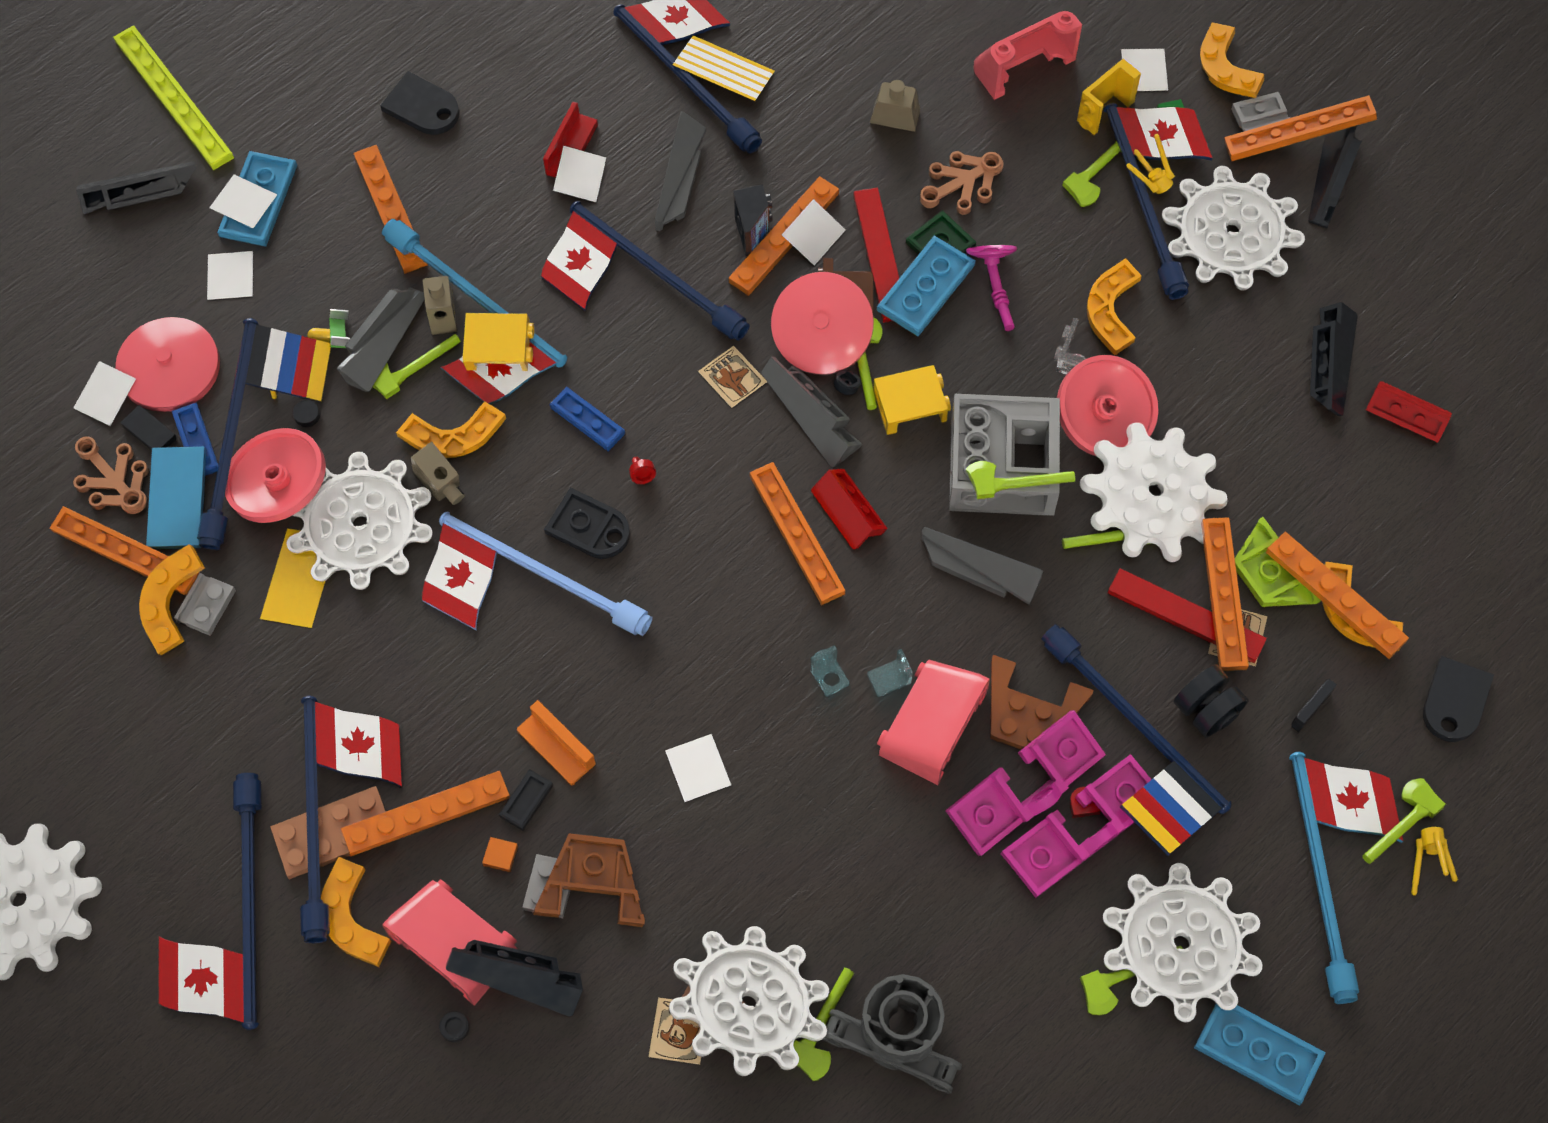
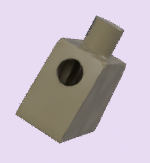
(896, 106)
(439, 297)
(437, 474)

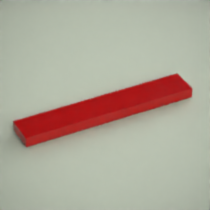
(876, 242)
(1175, 610)

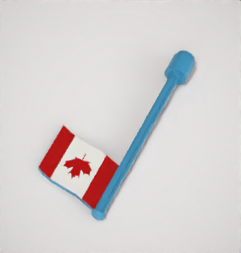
(491, 380)
(1349, 802)

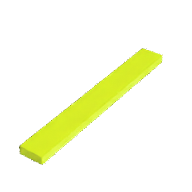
(173, 98)

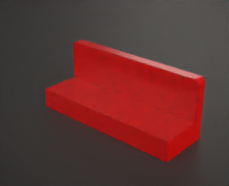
(574, 133)
(1409, 411)
(847, 507)

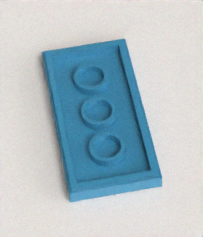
(273, 175)
(926, 285)
(176, 497)
(1260, 1051)

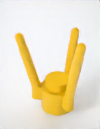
(1159, 179)
(1434, 843)

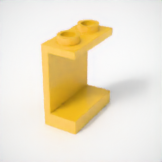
(1120, 82)
(497, 339)
(910, 397)

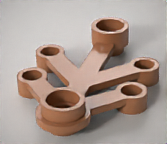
(963, 178)
(112, 479)

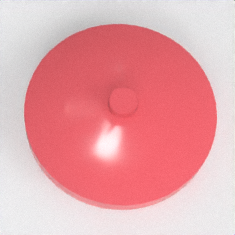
(822, 323)
(171, 363)
(1103, 399)
(275, 475)

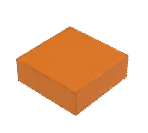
(500, 854)

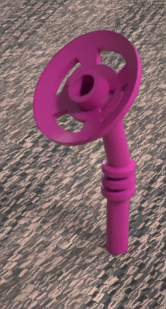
(991, 257)

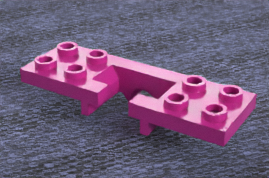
(993, 809)
(1051, 853)

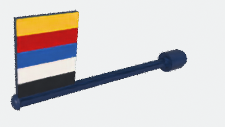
(271, 362)
(1177, 798)

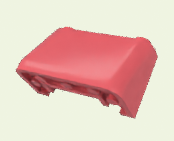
(1052, 36)
(933, 719)
(436, 923)

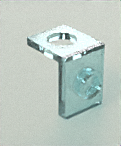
(824, 663)
(891, 675)

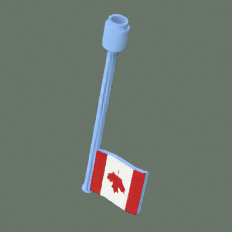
(466, 567)

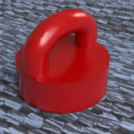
(642, 471)

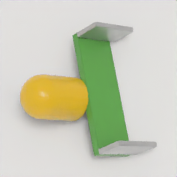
(336, 333)

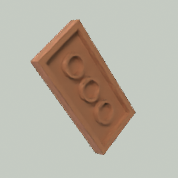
(292, 833)

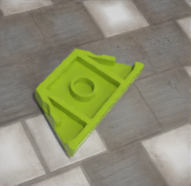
(1264, 576)

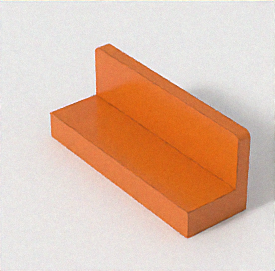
(556, 744)

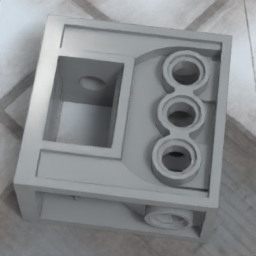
(999, 425)

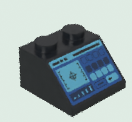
(752, 215)

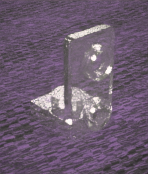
(1066, 360)

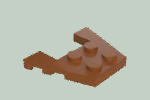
(1019, 717)
(595, 867)

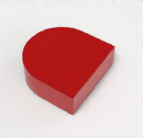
(1076, 808)

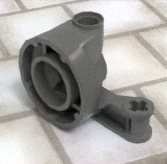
(907, 1052)

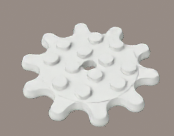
(1239, 204)
(1134, 509)
(363, 548)
(51, 899)
(1200, 917)
(755, 972)

